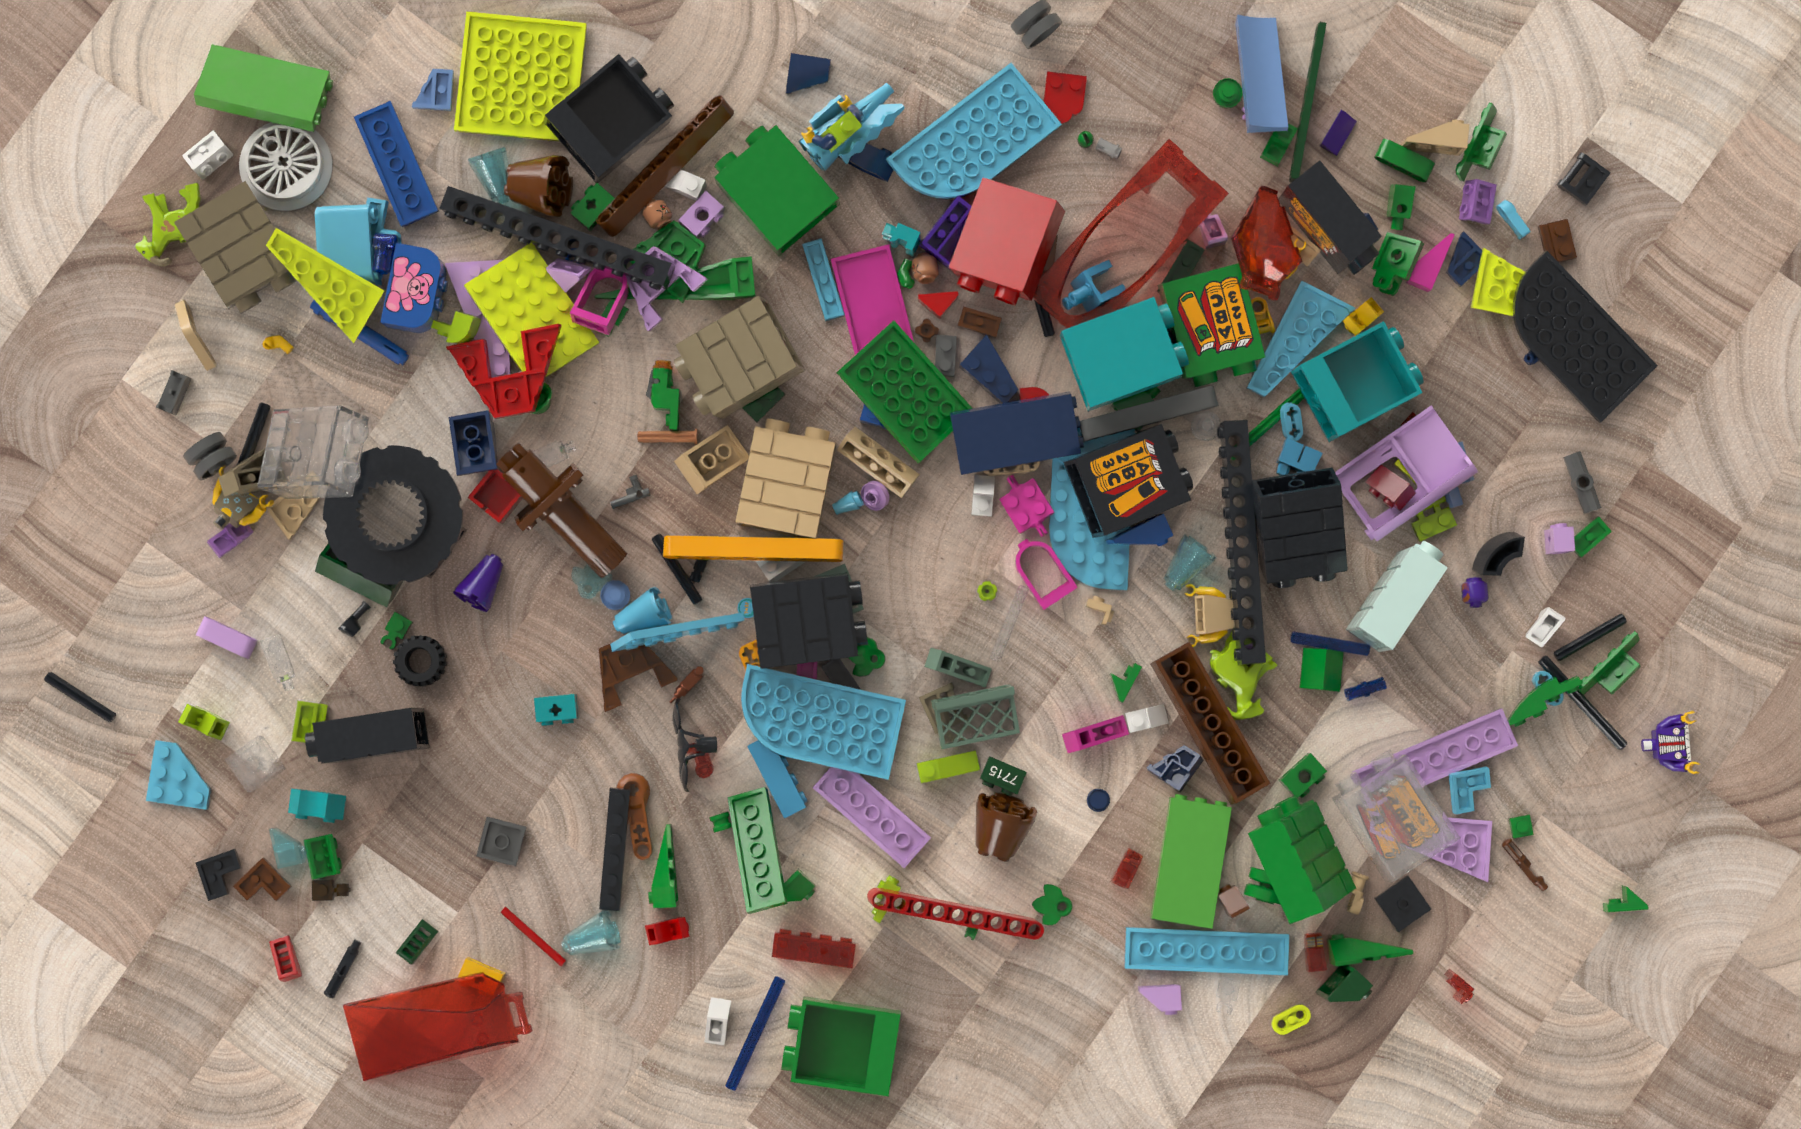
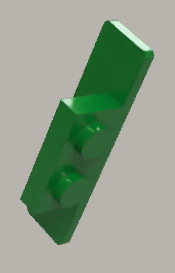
(1483, 145)
(1615, 669)

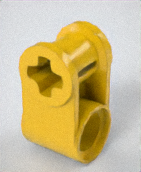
(1263, 317)

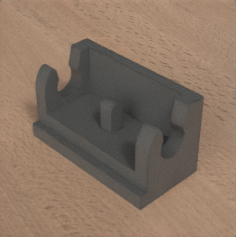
(174, 392)

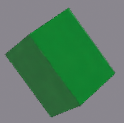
(1321, 669)

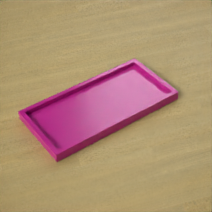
(869, 294)

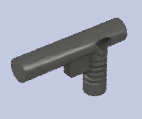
(631, 494)

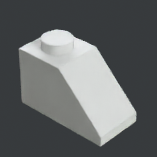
(687, 185)
(717, 1021)

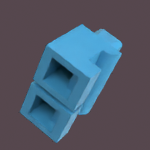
(1289, 456)

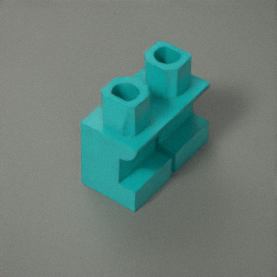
(902, 236)

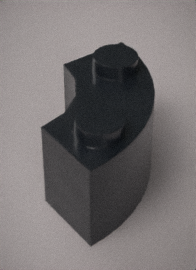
(1498, 552)

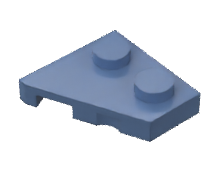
(436, 92)

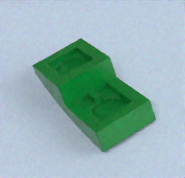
(1278, 145)

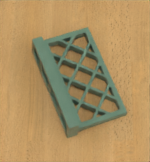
(972, 699)

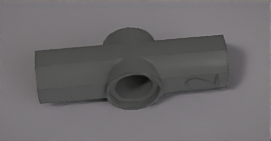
(1586, 496)

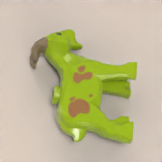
(163, 226)

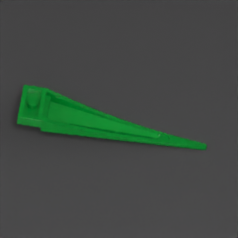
(726, 281)

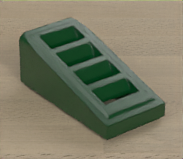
(411, 960)

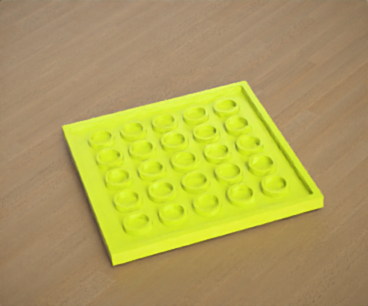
(516, 73)

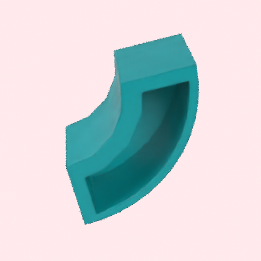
(317, 804)

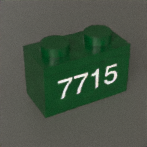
(1002, 775)

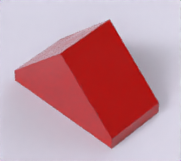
(938, 302)

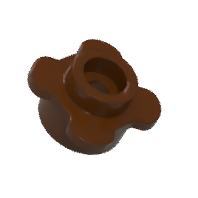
(920, 330)

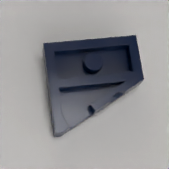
(1464, 260)

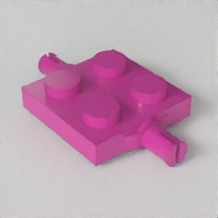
(1027, 505)

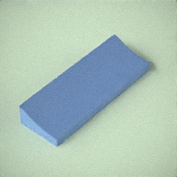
(1261, 74)

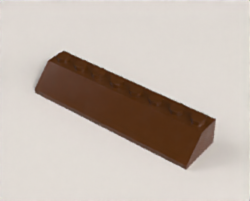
(1210, 723)

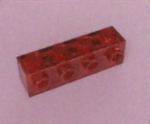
(813, 949)

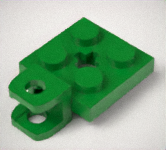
(1393, 270)

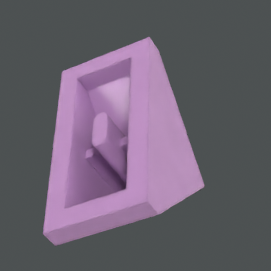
(1213, 232)
(567, 273)

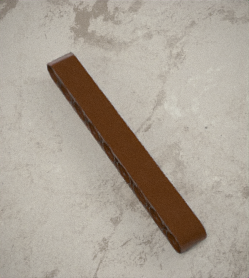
(665, 166)

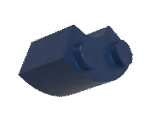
(872, 162)

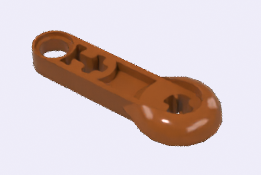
(637, 810)

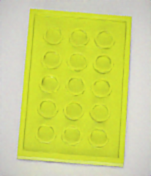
(524, 296)

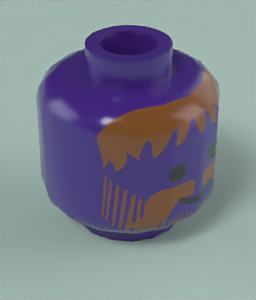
(1474, 592)

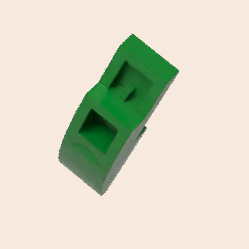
(1534, 702)

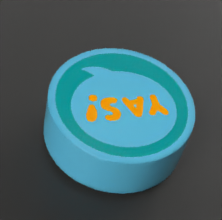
(745, 606)

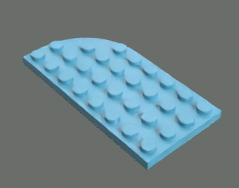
(976, 138)
(1084, 557)
(822, 721)

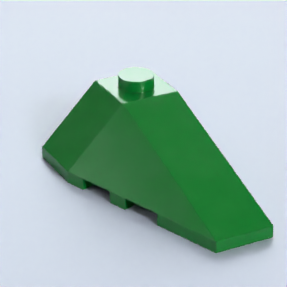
(664, 885)
(1352, 950)

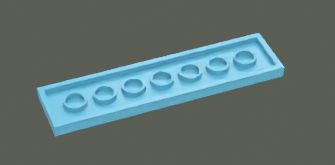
(1206, 951)

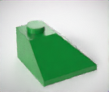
(798, 887)

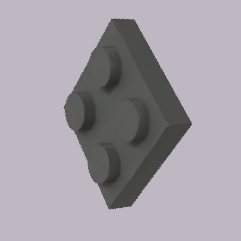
(501, 841)

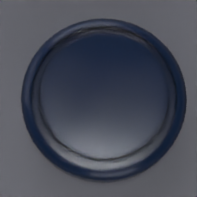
(1098, 800)

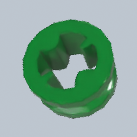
(971, 932)

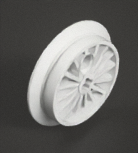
(304, 190)

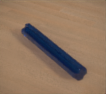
(1330, 643)

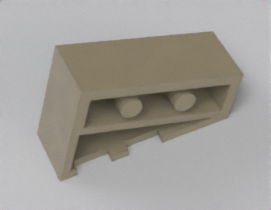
(243, 477)

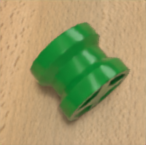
(720, 822)

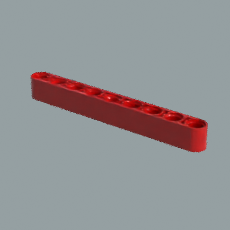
(947, 909)

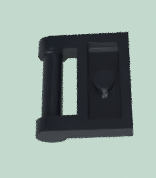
(1590, 181)

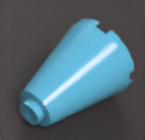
(644, 613)

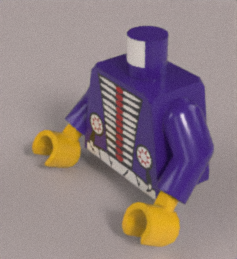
(1671, 743)

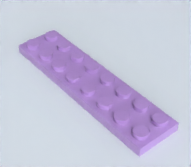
(1458, 747)

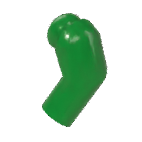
(904, 276)

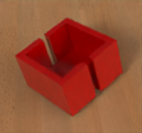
(495, 496)

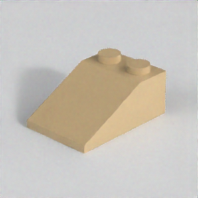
(1444, 139)
(712, 459)

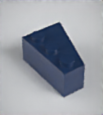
(989, 371)

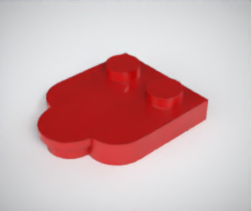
(1064, 94)

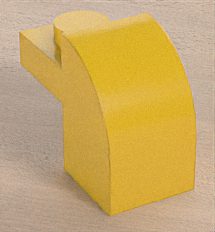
(1363, 316)

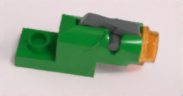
(662, 394)

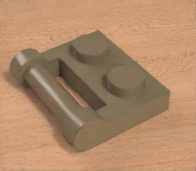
(945, 718)

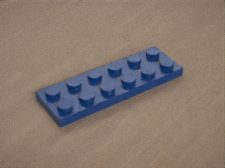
(396, 164)

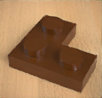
(264, 876)

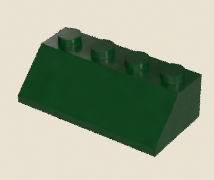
(337, 570)
(1345, 985)

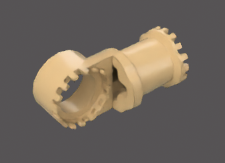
(1357, 899)

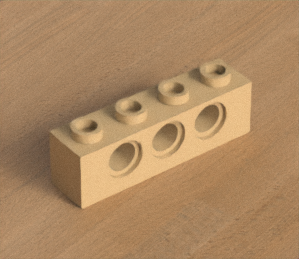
(878, 462)

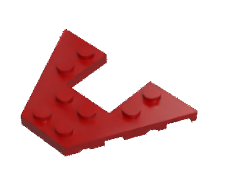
(514, 392)

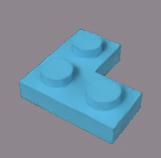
(1462, 787)

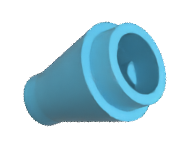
(850, 502)

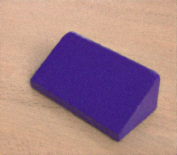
(1338, 133)

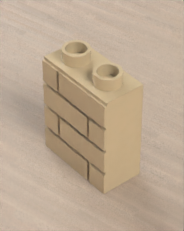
(786, 480)

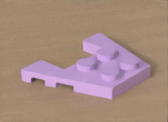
(645, 295)

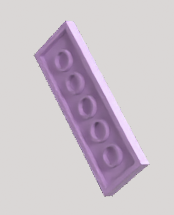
(872, 814)

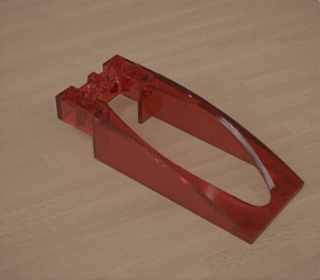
(1166, 160)

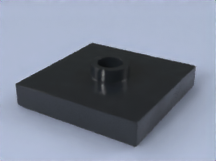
(1402, 903)

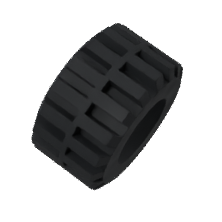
(403, 654)

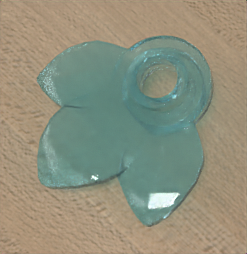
(587, 576)

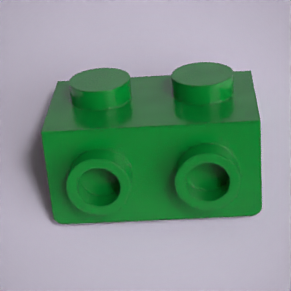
(322, 856)

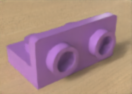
(1477, 201)

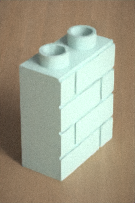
(1398, 596)

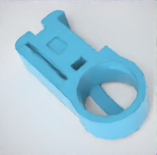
(1510, 216)

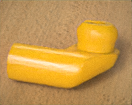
(277, 341)

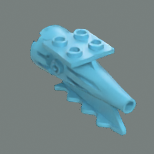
(875, 119)

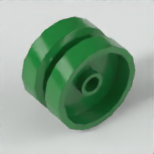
(1262, 892)

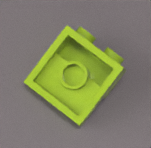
(890, 883)

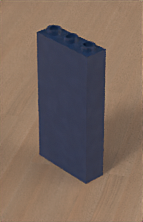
(1016, 432)

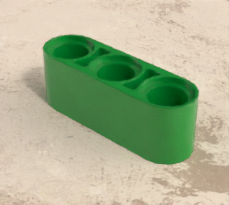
(1404, 160)

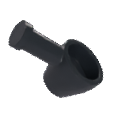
(351, 625)

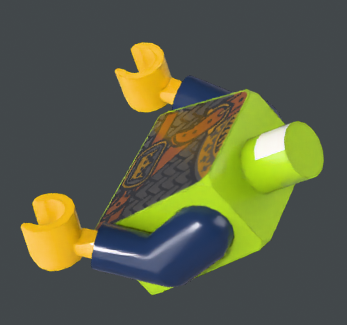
(840, 130)

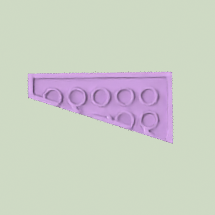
(460, 274)
(1470, 852)

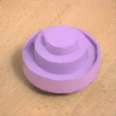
(875, 495)

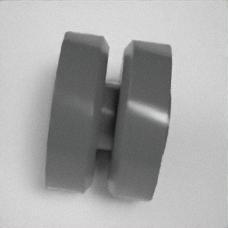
(1036, 24)
(209, 455)

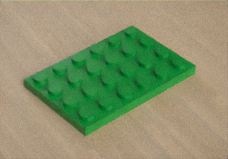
(904, 391)

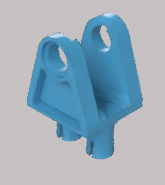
(1087, 293)

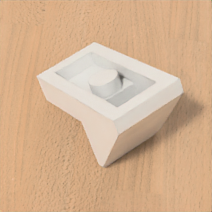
(983, 495)
(1545, 626)
(1146, 718)

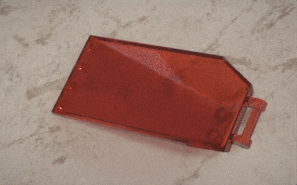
(433, 1024)

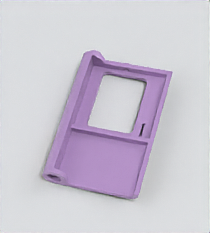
(1429, 457)

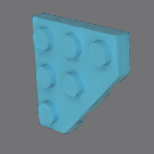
(175, 778)

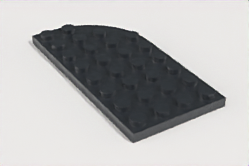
(1577, 338)

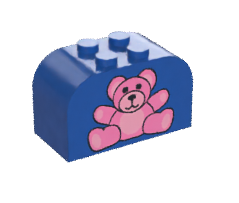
(414, 289)

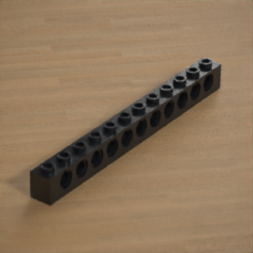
(455, 198)
(1239, 430)

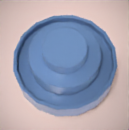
(615, 595)

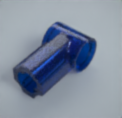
(384, 248)

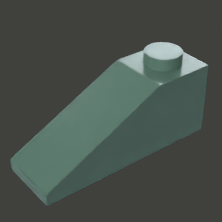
(958, 667)

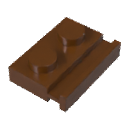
(1558, 240)

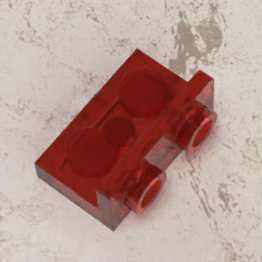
(1464, 990)

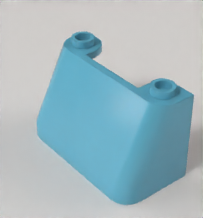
(345, 237)

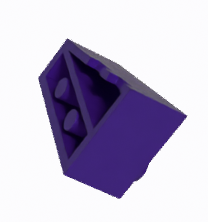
(946, 232)

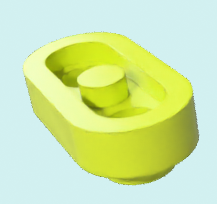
(1290, 1019)

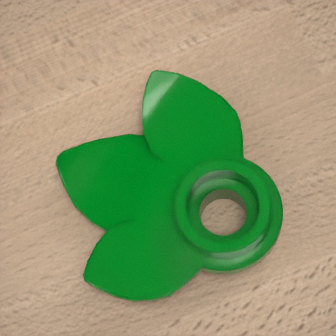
(864, 662)
(1049, 905)

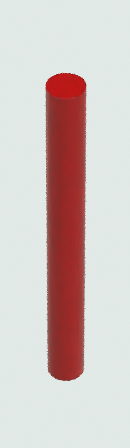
(533, 936)

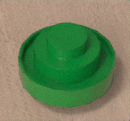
(1227, 93)

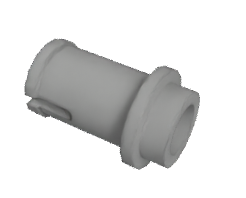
(1108, 148)

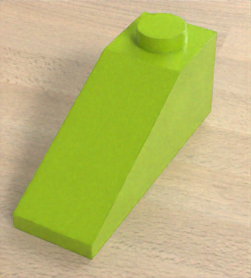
(948, 766)

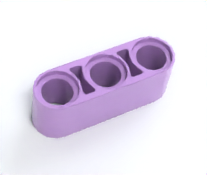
(226, 637)

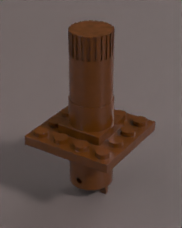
(555, 504)

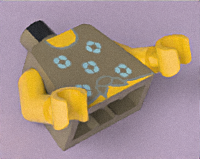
(237, 509)

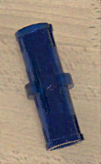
(1365, 689)

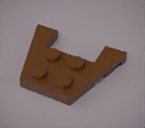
(625, 664)

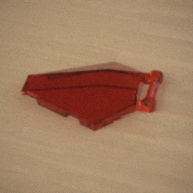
(1265, 245)

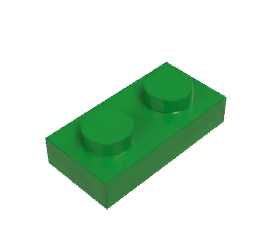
(1590, 536)

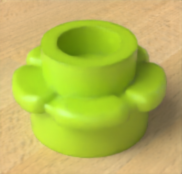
(987, 596)

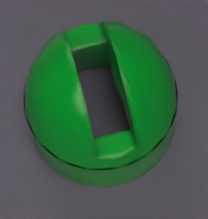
(1081, 140)

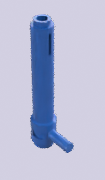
(371, 339)

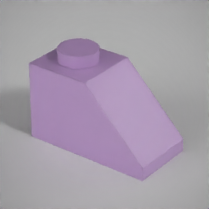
(1164, 997)

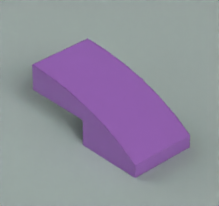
(229, 539)

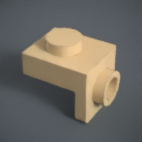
(1098, 604)

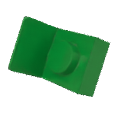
(1122, 686)
(1630, 902)

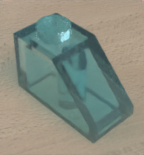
(286, 849)

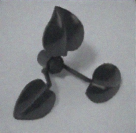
(702, 745)

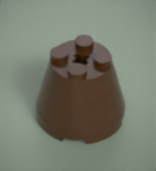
(540, 184)
(1002, 824)

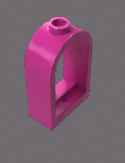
(590, 319)
(1056, 594)

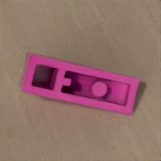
(1429, 265)
(1095, 734)

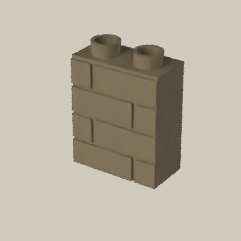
(231, 247)
(738, 359)

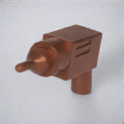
(688, 683)

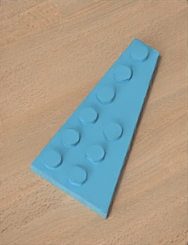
(1303, 326)
(670, 632)

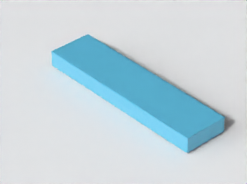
(823, 279)

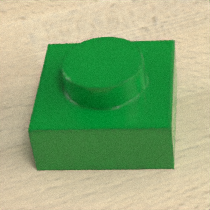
(1521, 826)

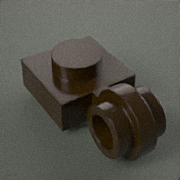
(324, 890)

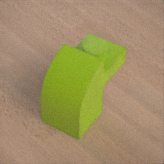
(462, 330)
(204, 721)

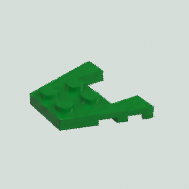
(679, 244)

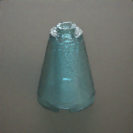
(492, 173)
(1187, 563)
(592, 936)

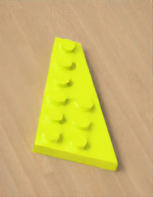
(1495, 284)
(336, 289)

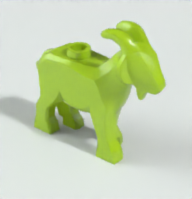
(1239, 678)

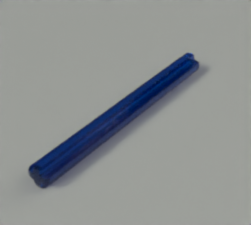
(755, 1033)

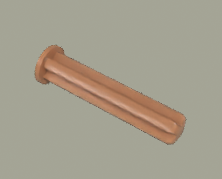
(667, 436)

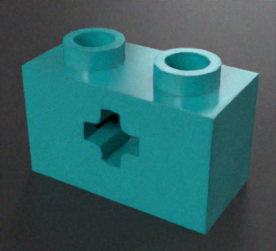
(567, 703)

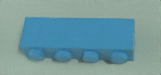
(778, 779)

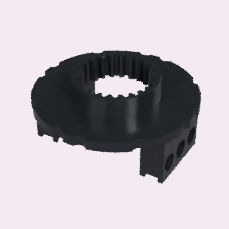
(436, 537)

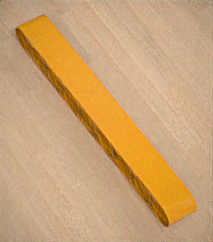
(753, 548)

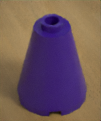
(481, 583)

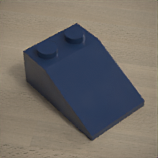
(473, 442)

